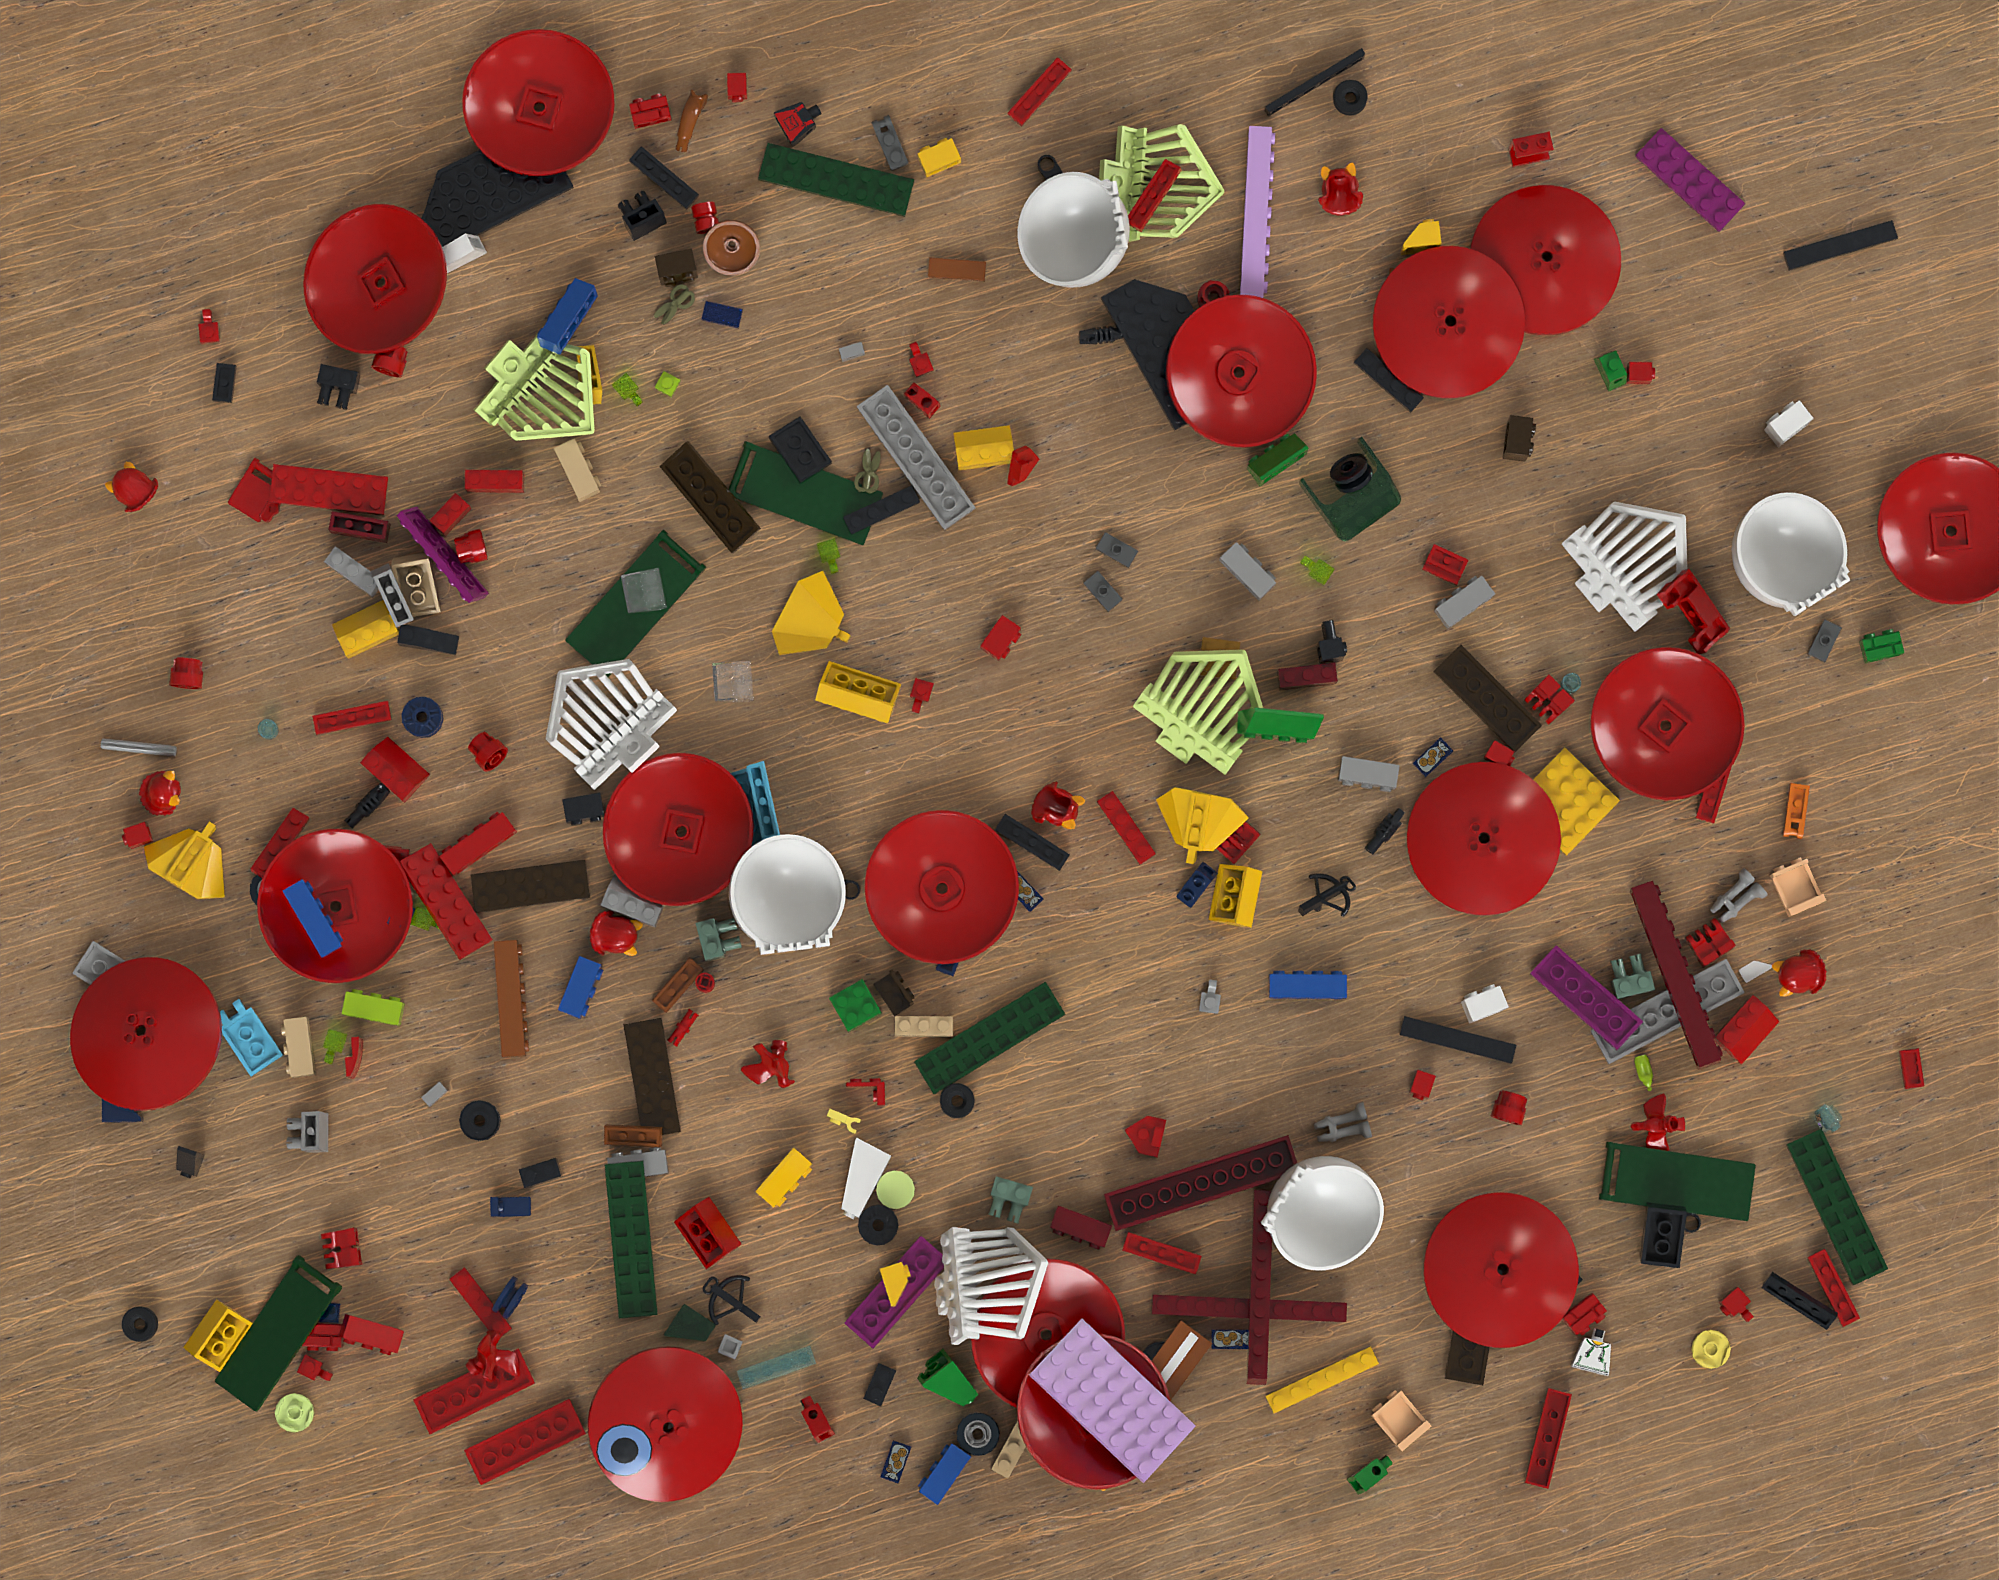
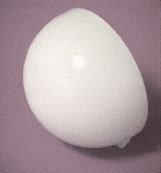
(1073, 229)
(1790, 551)
(787, 894)
(1324, 1213)

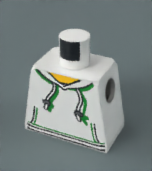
(1593, 1354)

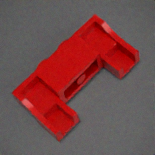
(1697, 608)

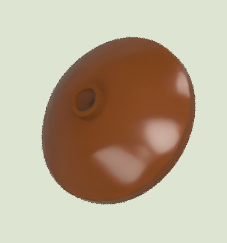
(728, 258)

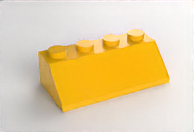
(858, 692)

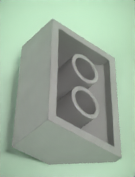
(625, 902)

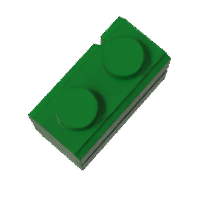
(1882, 646)

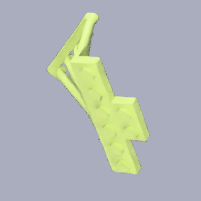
(1130, 173)
(516, 371)
(1185, 732)

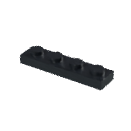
(663, 178)
(1385, 379)
(881, 510)
(1032, 842)
(1799, 1300)

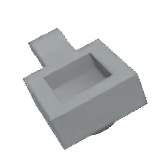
(1210, 1001)

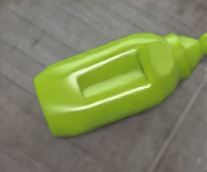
(1644, 1070)

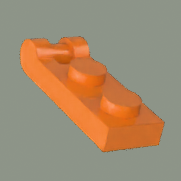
(1796, 810)

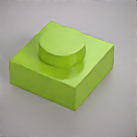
(667, 384)

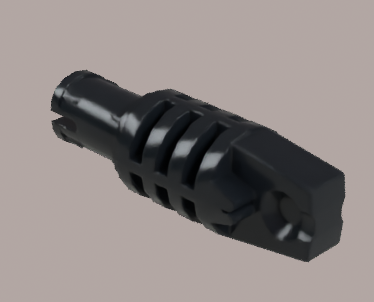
(1099, 335)
(367, 805)
(1385, 830)

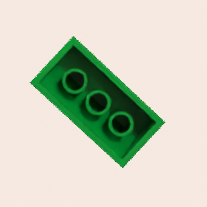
(1278, 724)

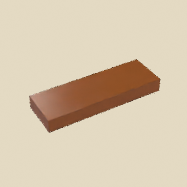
(957, 269)
(677, 985)
(632, 1135)

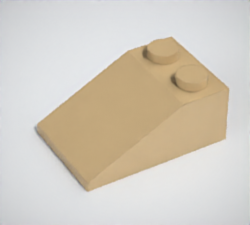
(417, 582)

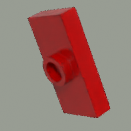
(1911, 1068)

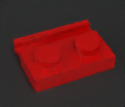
(1445, 564)

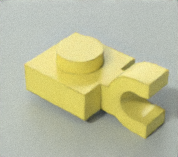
(838, 1118)

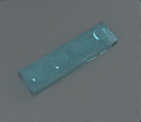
(776, 1367)

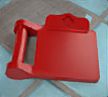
(253, 494)

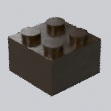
(676, 267)
(1518, 438)

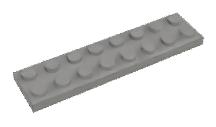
(916, 457)
(1658, 1014)

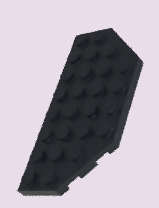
(481, 195)
(1147, 322)

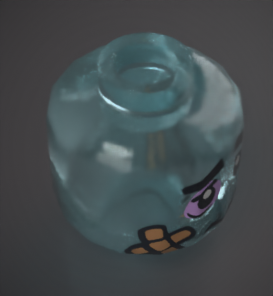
(1828, 1118)

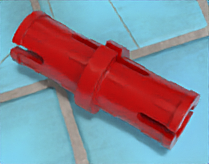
(682, 1027)

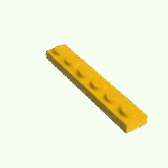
(1322, 1380)

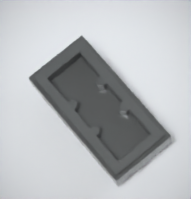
(1116, 550)
(1102, 591)
(1824, 641)

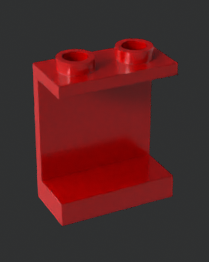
(1530, 149)

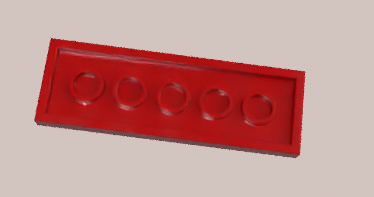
(328, 489)
(445, 901)
(469, 1395)
(525, 1441)

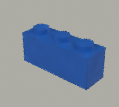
(580, 988)
(944, 1473)

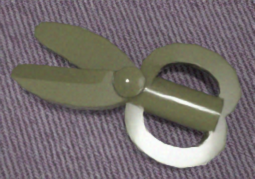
(671, 307)
(870, 468)

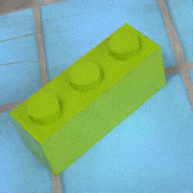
(373, 1007)

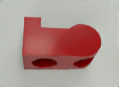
(922, 400)

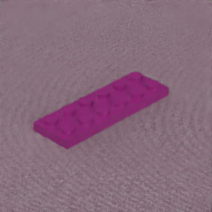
(1690, 180)
(442, 554)
(1586, 997)
(875, 1315)

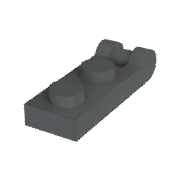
(890, 143)

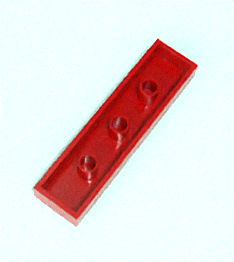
(1547, 1438)

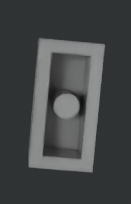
(851, 351)
(434, 1094)

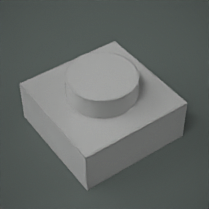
(730, 1346)

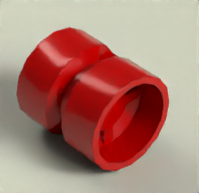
(705, 216)

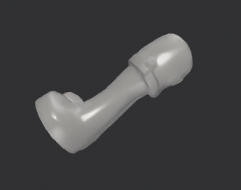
(1754, 891)
(1361, 1128)

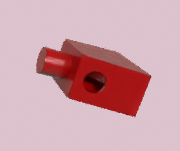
(820, 1425)

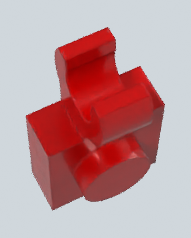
(208, 330)
(920, 362)
(920, 692)
(312, 1368)

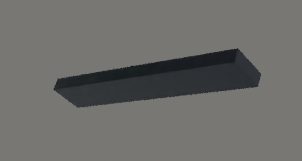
(1315, 82)
(1840, 245)
(1458, 1040)

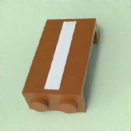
(1180, 1356)

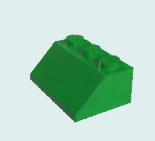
(1277, 458)

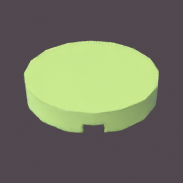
(895, 1189)
(294, 1412)

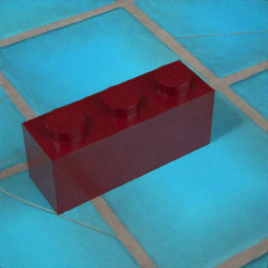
(359, 527)
(1307, 676)
(1080, 1227)

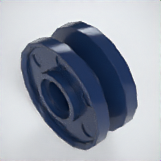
(434, 717)
(510, 1297)

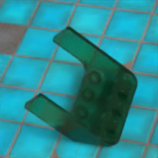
(1360, 508)

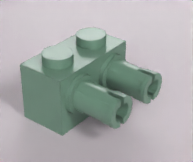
(711, 944)
(1627, 986)
(1007, 1190)

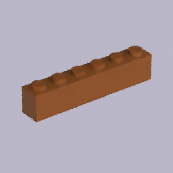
(510, 998)

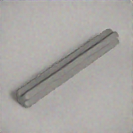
(138, 747)

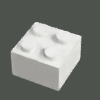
(1790, 422)
(1484, 1004)

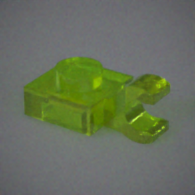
(627, 388)
(828, 553)
(1319, 571)
(423, 919)
(334, 1043)

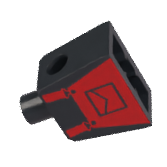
(797, 121)

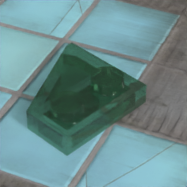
(690, 1325)

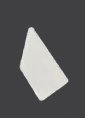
(1753, 970)

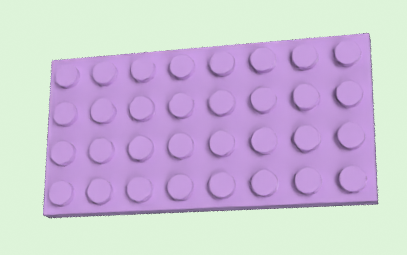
(1112, 1400)

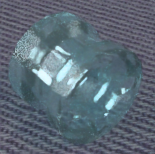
(1570, 679)
(265, 726)

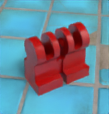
(1548, 690)
(1709, 952)
(345, 1240)

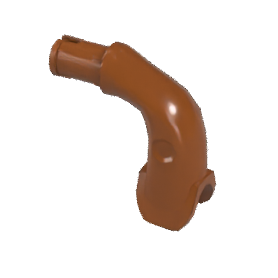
(689, 117)

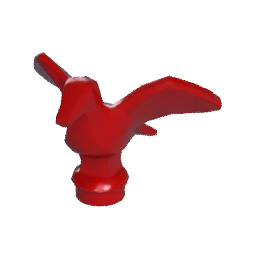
(771, 1064)
(1657, 1123)
(489, 1357)

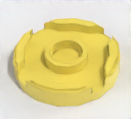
(1710, 1349)

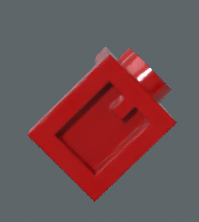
(878, 1095)

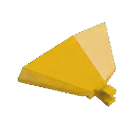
(809, 617)
(1199, 819)
(189, 862)

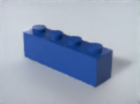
(567, 316)
(312, 918)
(1307, 985)

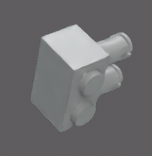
(313, 1132)

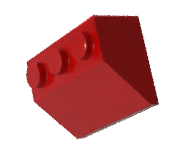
(395, 769)
(1746, 1029)
(707, 1232)

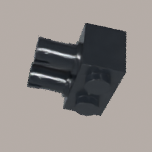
(644, 218)
(338, 379)
(1332, 647)

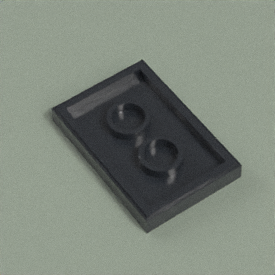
(800, 449)

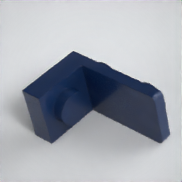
(1196, 884)
(510, 1206)

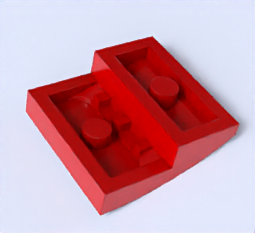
(1238, 842)
(353, 1063)

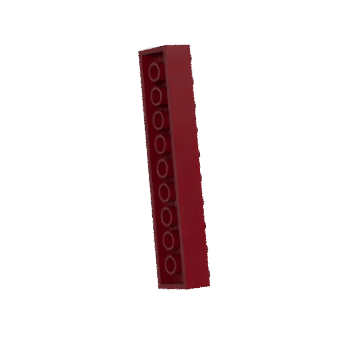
(1200, 1183)

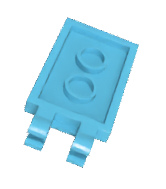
(249, 1039)

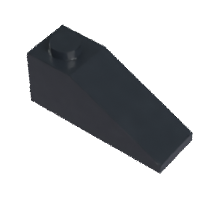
(427, 639)
(188, 1162)

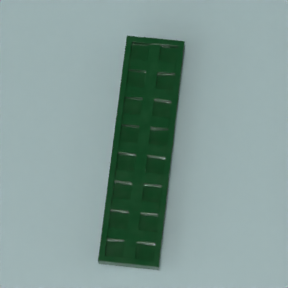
(836, 179)
(989, 1038)
(1837, 1207)
(631, 1239)

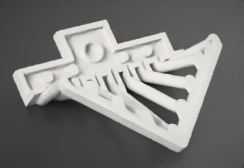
(1606, 581)
(628, 742)
(957, 1283)

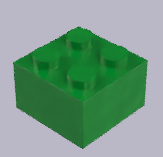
(855, 1005)

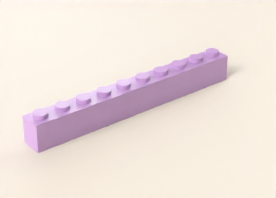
(1257, 211)

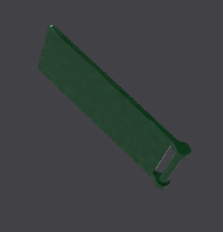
(815, 502)
(609, 629)
(1680, 1179)
(276, 1335)

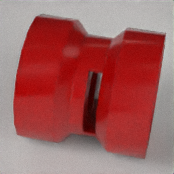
(707, 984)

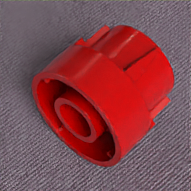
(1209, 288)
(391, 362)
(471, 547)
(186, 673)
(488, 751)
(1509, 1108)

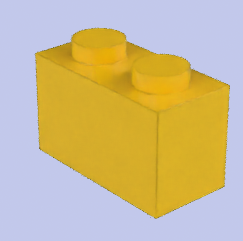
(938, 157)

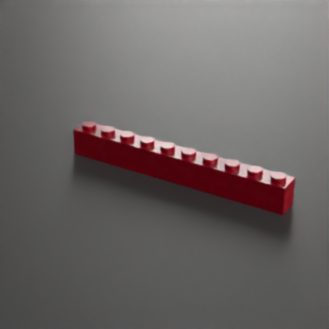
(1675, 975)
(1259, 1293)
(1240, 1308)

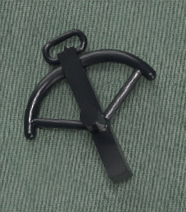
(1339, 887)
(738, 1305)

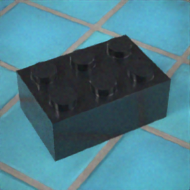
(1663, 1235)

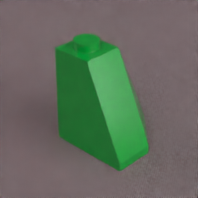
(947, 1380)

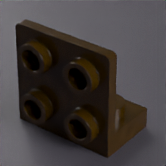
(894, 993)

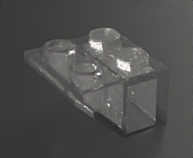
(644, 591)
(733, 681)

